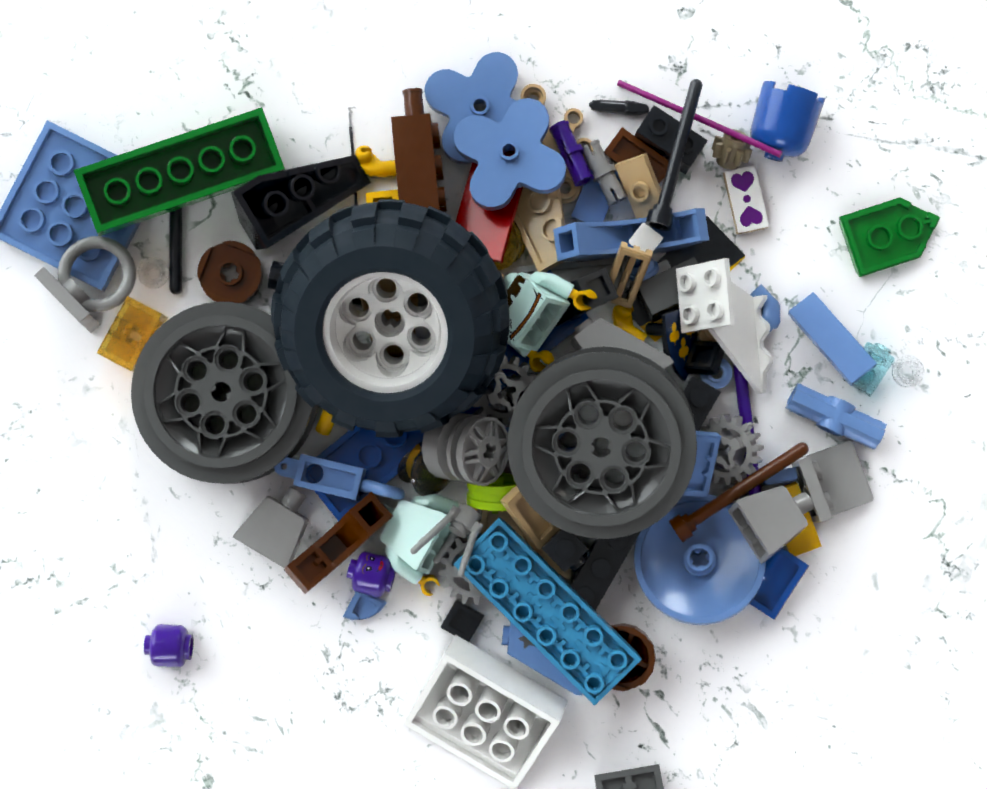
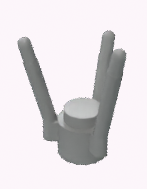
(463, 521)

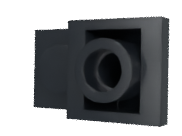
(599, 283)

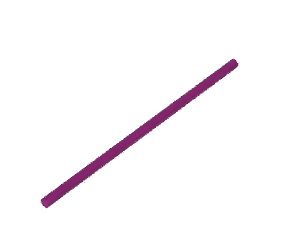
(701, 119)

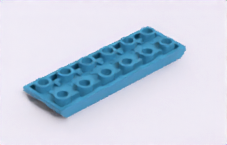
(549, 611)

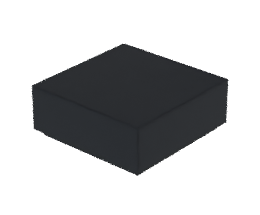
(704, 358)
(462, 620)

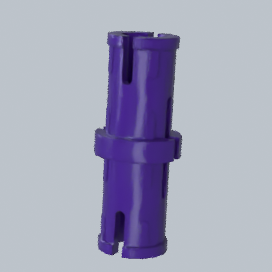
(571, 153)

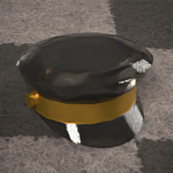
(414, 471)

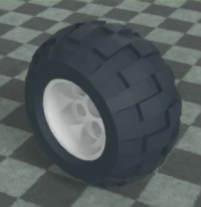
(422, 255)

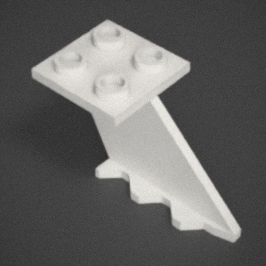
(729, 313)

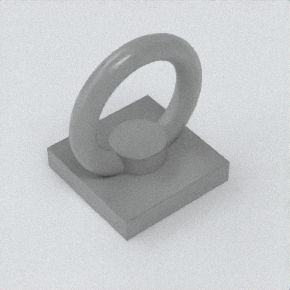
(72, 296)

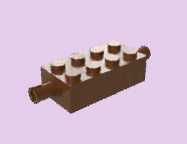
(414, 151)

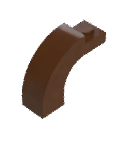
(338, 543)

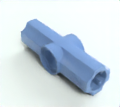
(836, 416)

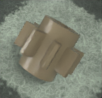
(730, 151)

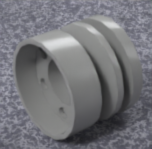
(467, 449)

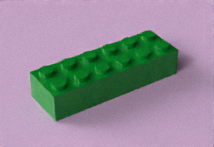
(178, 171)

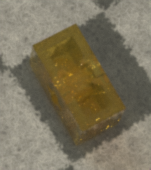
(133, 317)

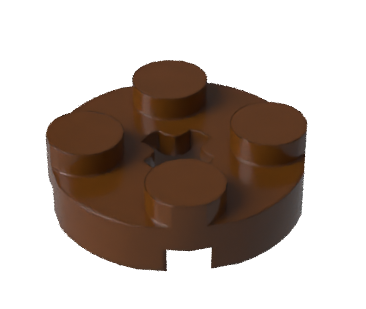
(224, 256)

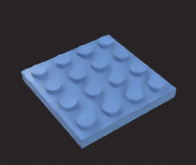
(49, 211)

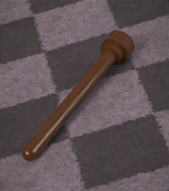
(686, 524)

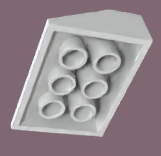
(486, 712)

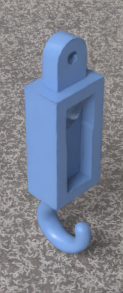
(337, 478)

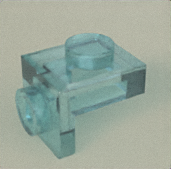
(872, 379)

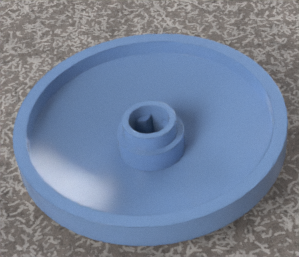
(700, 578)

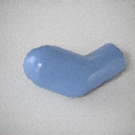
(771, 307)

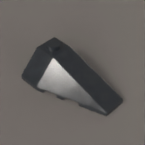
(288, 199)

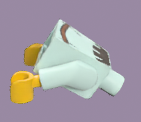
(535, 308)

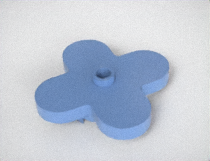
(456, 95)
(499, 175)

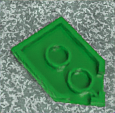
(886, 235)

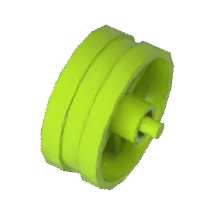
(489, 496)

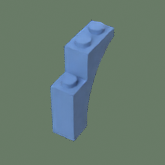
(602, 239)

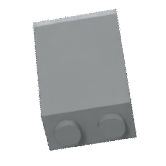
(606, 334)

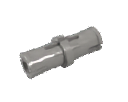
(604, 173)

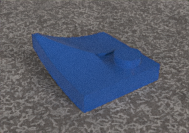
(780, 578)

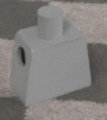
(771, 519)
(275, 527)

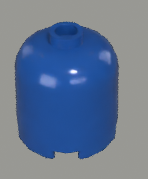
(785, 119)

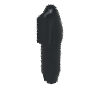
(625, 107)

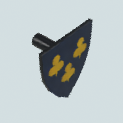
(675, 343)

